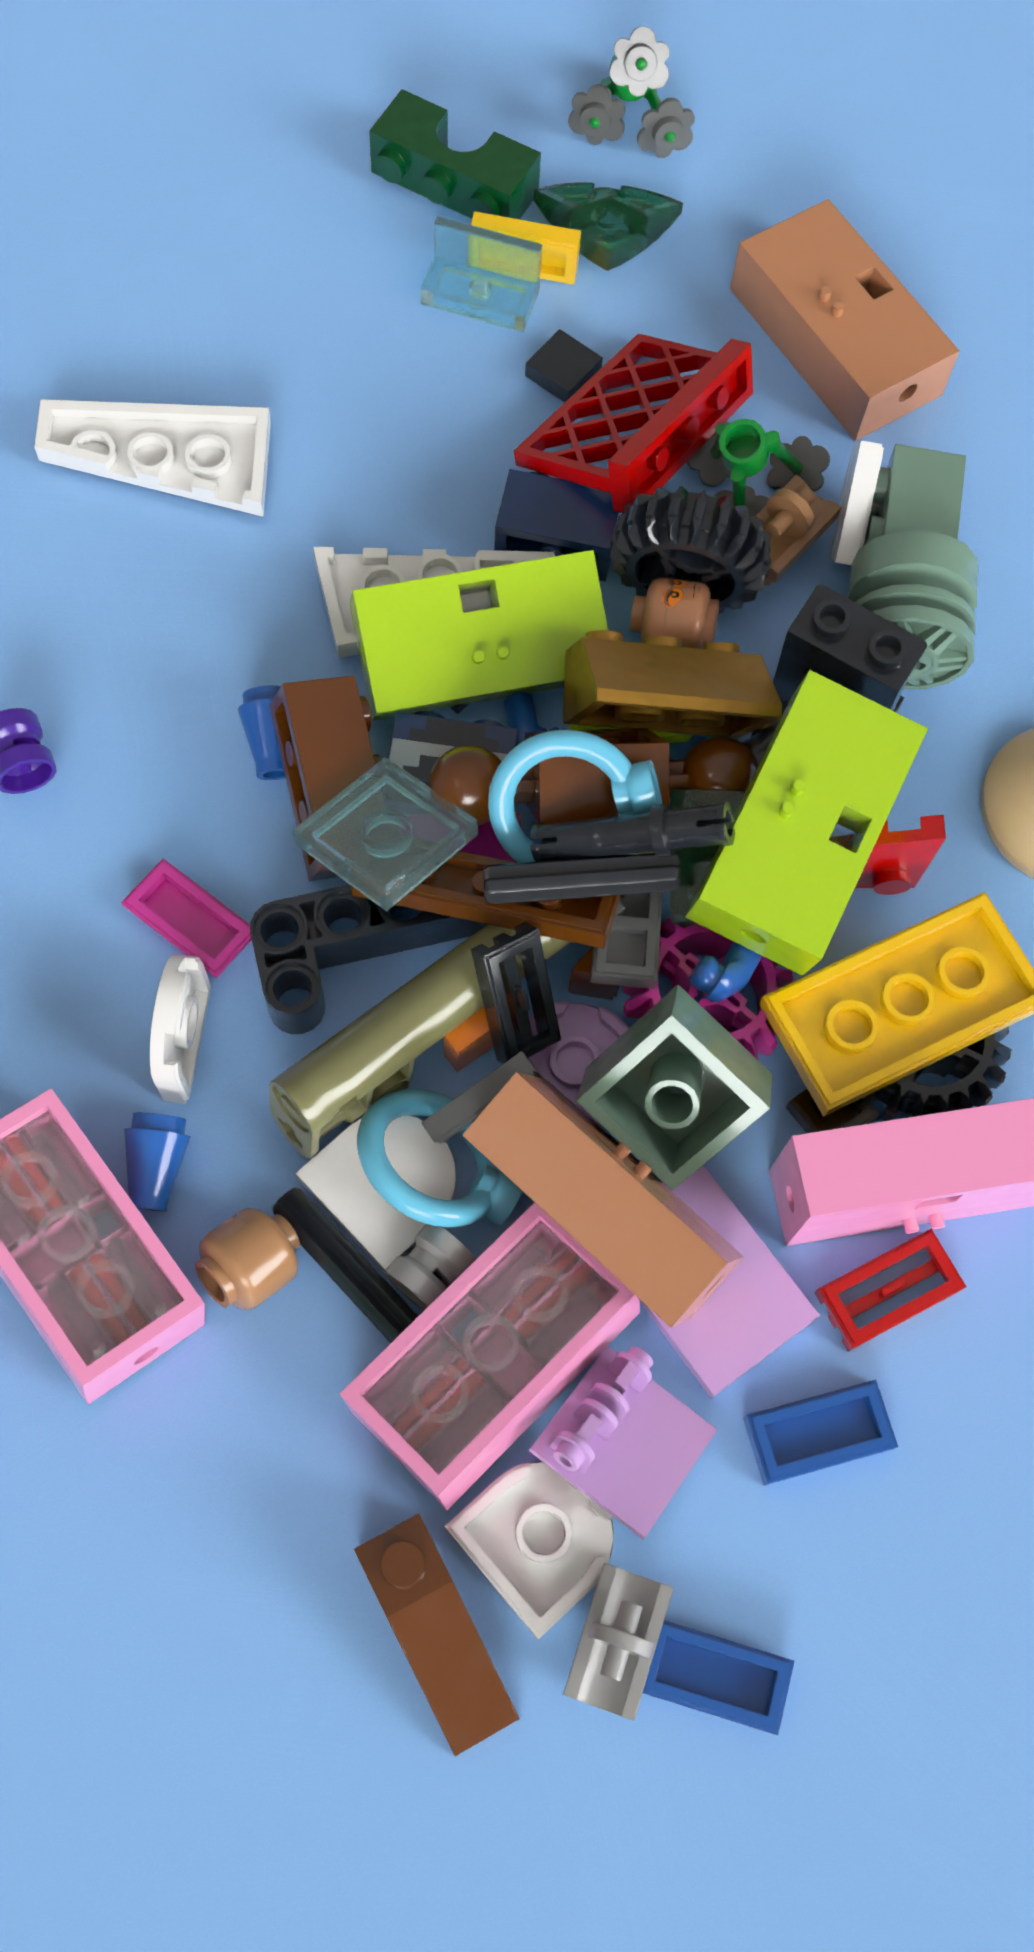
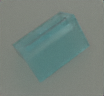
(482, 274)

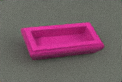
(189, 917)

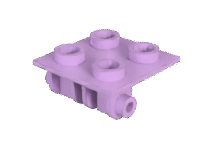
(624, 1439)

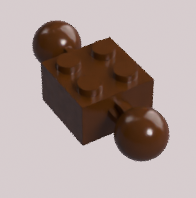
(579, 790)

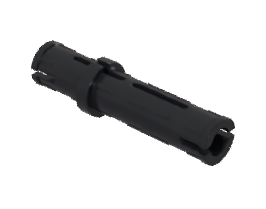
(656, 831)

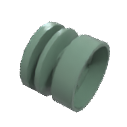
(928, 589)

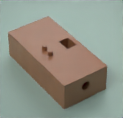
(842, 319)
(603, 1197)

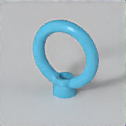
(633, 785)
(489, 1196)

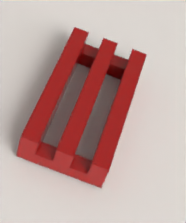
(842, 1316)

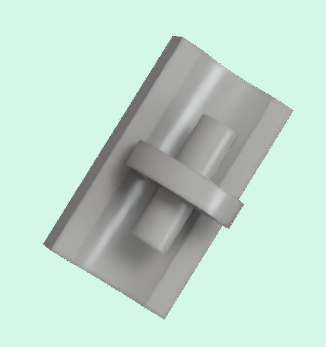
(618, 1641)

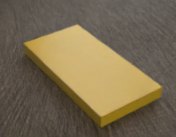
(902, 1003)

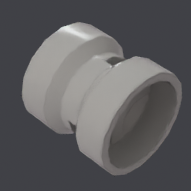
(430, 1266)

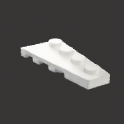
(170, 448)
(348, 572)

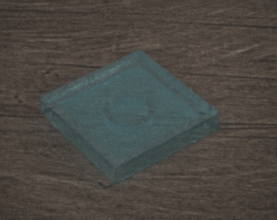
(385, 833)

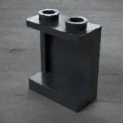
(849, 648)

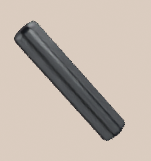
(580, 878)
(345, 1265)

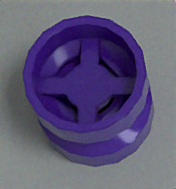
(23, 760)

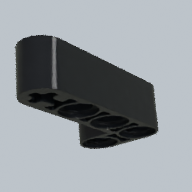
(322, 948)

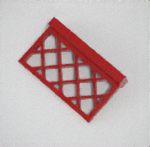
(667, 431)

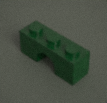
(413, 152)

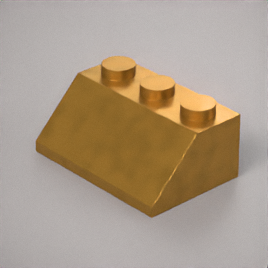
(667, 686)

